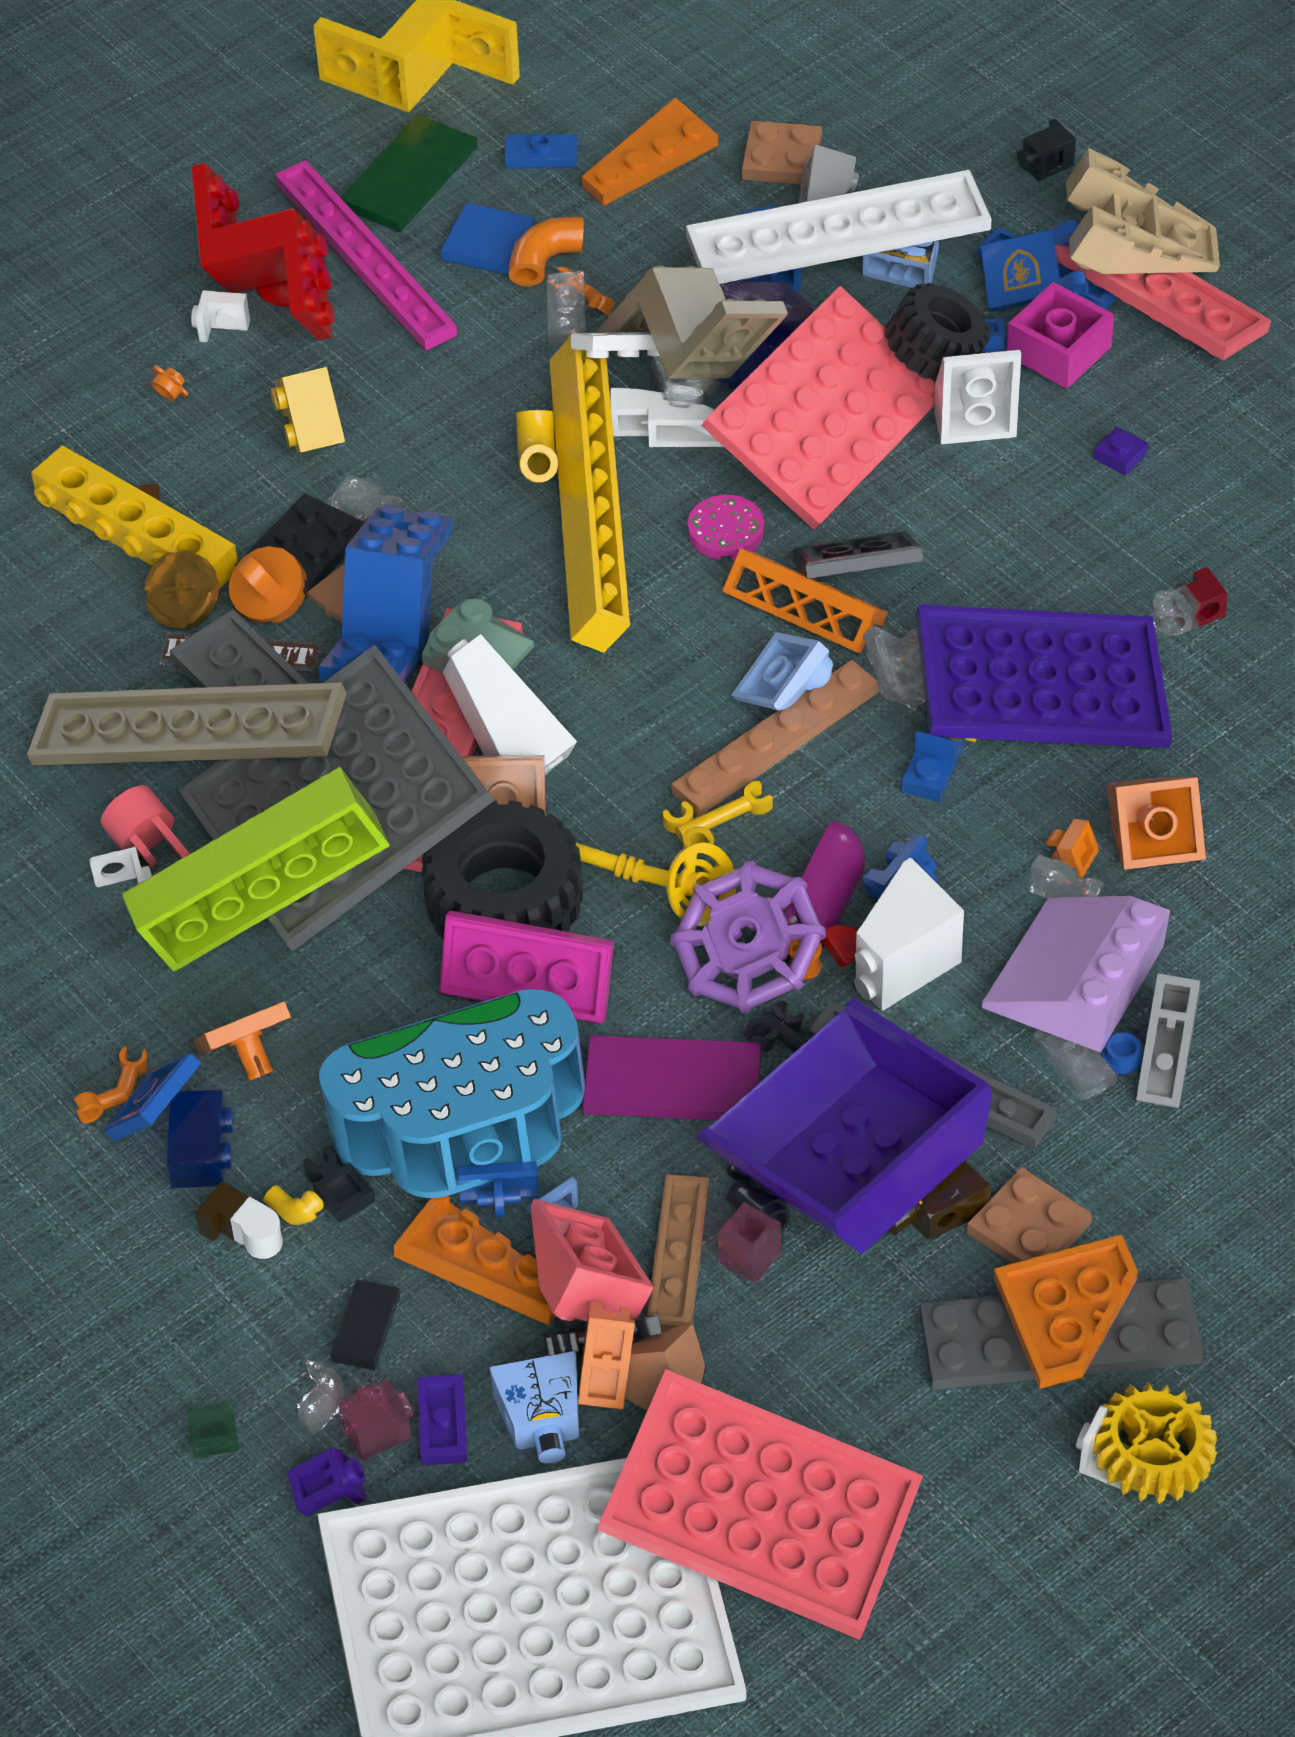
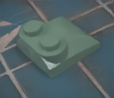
(467, 622)

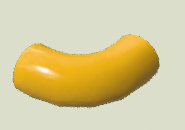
(536, 445)

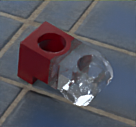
(1189, 605)

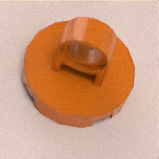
(267, 585)

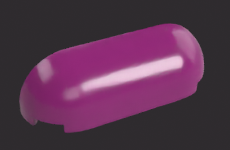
(832, 875)

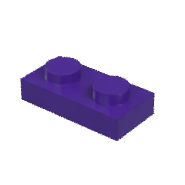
(442, 1419)

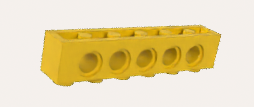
(125, 513)

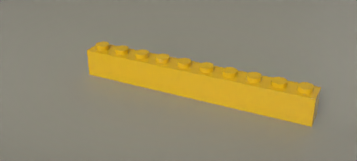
(589, 498)

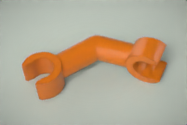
(594, 297)
(92, 1105)

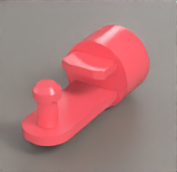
(142, 822)

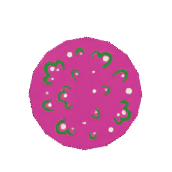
(725, 525)

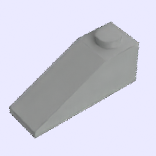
(827, 174)
(1168, 1040)

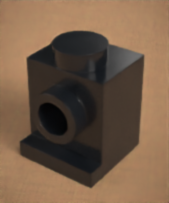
(1047, 151)

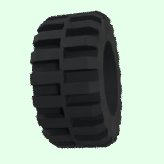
(506, 839)

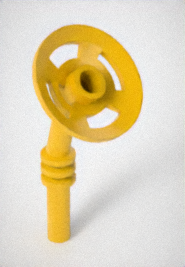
(677, 884)

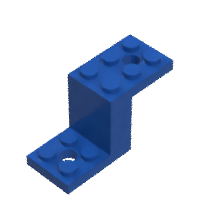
(388, 588)

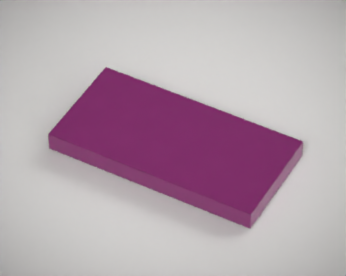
(668, 1076)

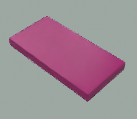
(499, 957)

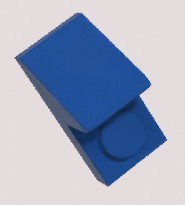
(931, 765)

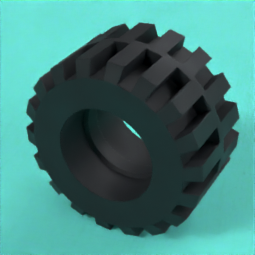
(935, 325)

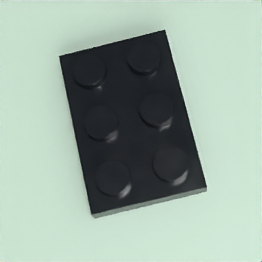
(313, 535)

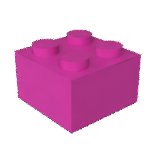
(1060, 334)

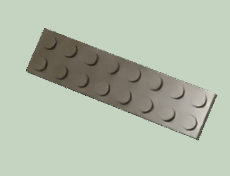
(188, 724)

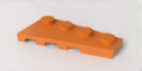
(651, 151)
(467, 1254)

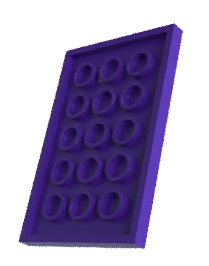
(1042, 676)

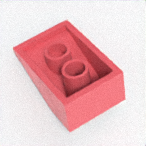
(585, 1261)

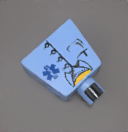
(539, 1403)

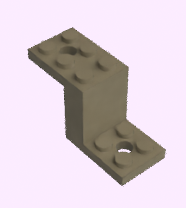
(693, 322)

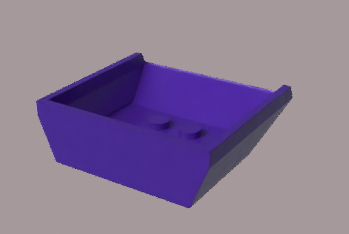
(855, 1125)

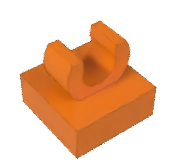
(1075, 846)

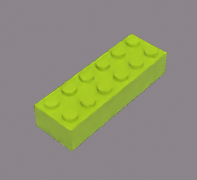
(255, 869)

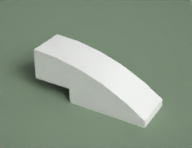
(647, 414)

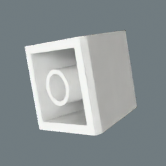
(907, 938)

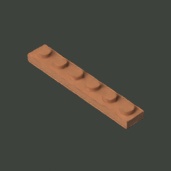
(774, 738)

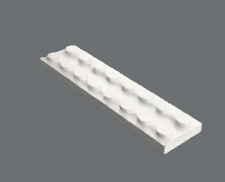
(839, 227)

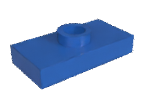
(541, 151)

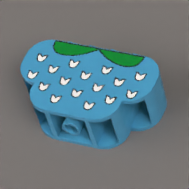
(456, 1092)

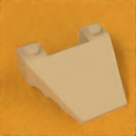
(1132, 227)

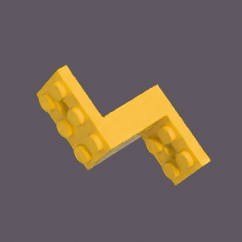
(417, 51)

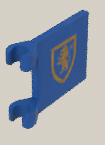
(1026, 265)

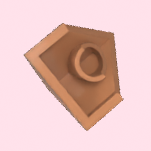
(672, 1350)

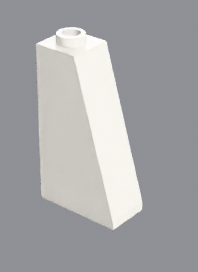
(501, 706)

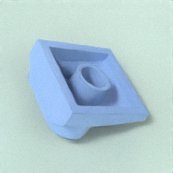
(785, 672)

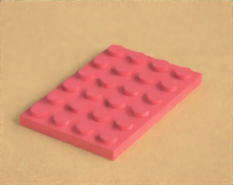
(822, 409)
(761, 1504)

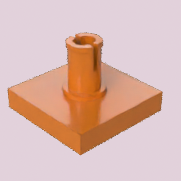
(245, 1037)

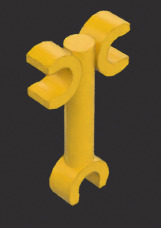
(697, 830)

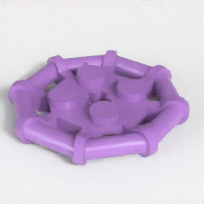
(768, 946)

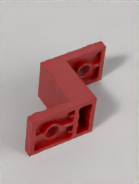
(262, 251)

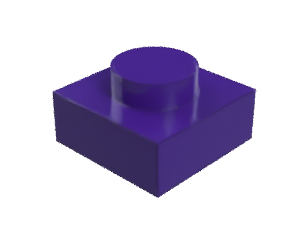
(1121, 451)

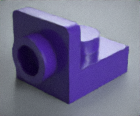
(326, 1480)

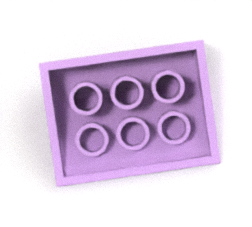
(1080, 966)

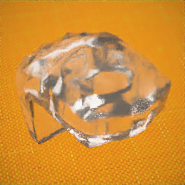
(322, 1401)

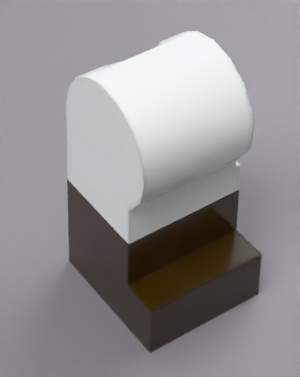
(242, 1220)

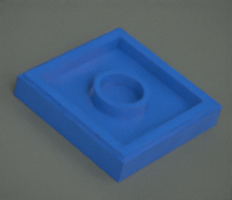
(484, 237)
(152, 1096)

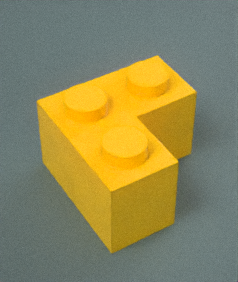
(310, 410)

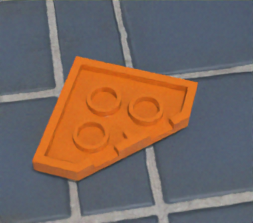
(1066, 1305)

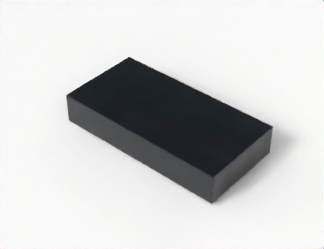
(365, 1324)

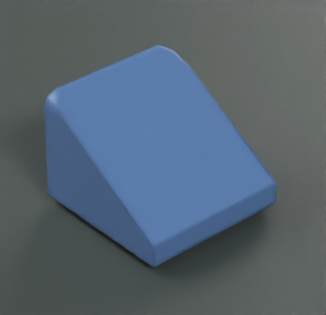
(562, 1194)

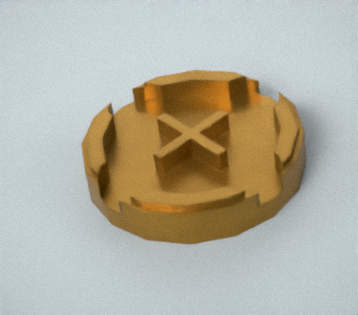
(181, 589)

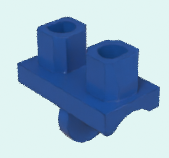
(878, 880)
(509, 1184)

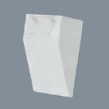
(978, 397)

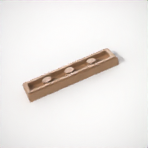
(678, 1249)

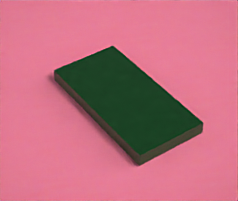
(409, 172)

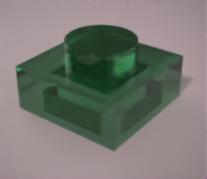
(212, 1430)

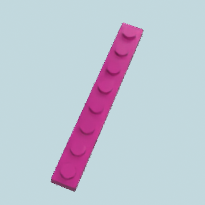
(366, 255)

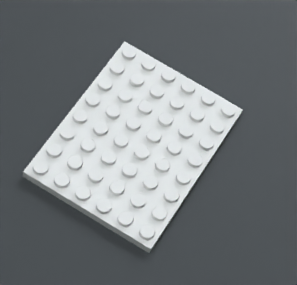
(519, 1615)

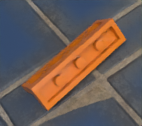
(813, 588)

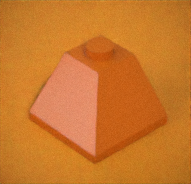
(1156, 821)

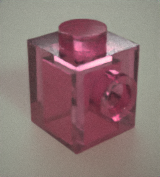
(749, 1242)
(376, 1419)

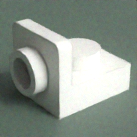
(220, 311)

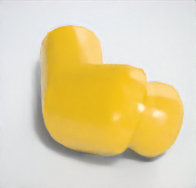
(294, 1210)

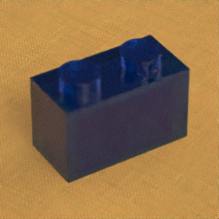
(198, 1139)

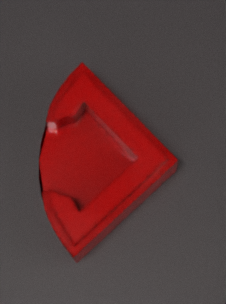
(841, 943)

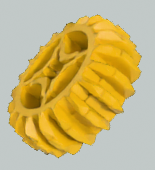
(1154, 1459)

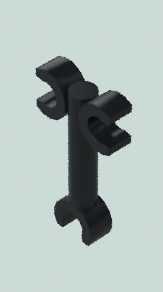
(777, 1026)
(574, 1339)

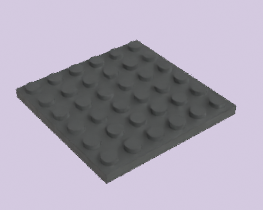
(391, 757)

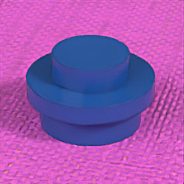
(1123, 1053)

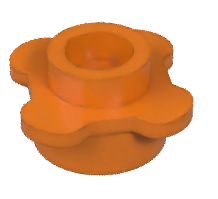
(168, 383)

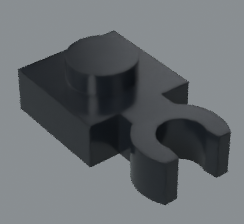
(339, 1188)

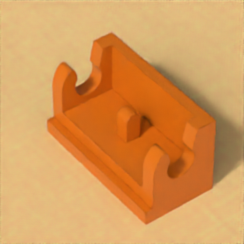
(605, 1357)

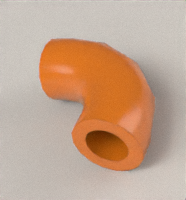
(540, 244)

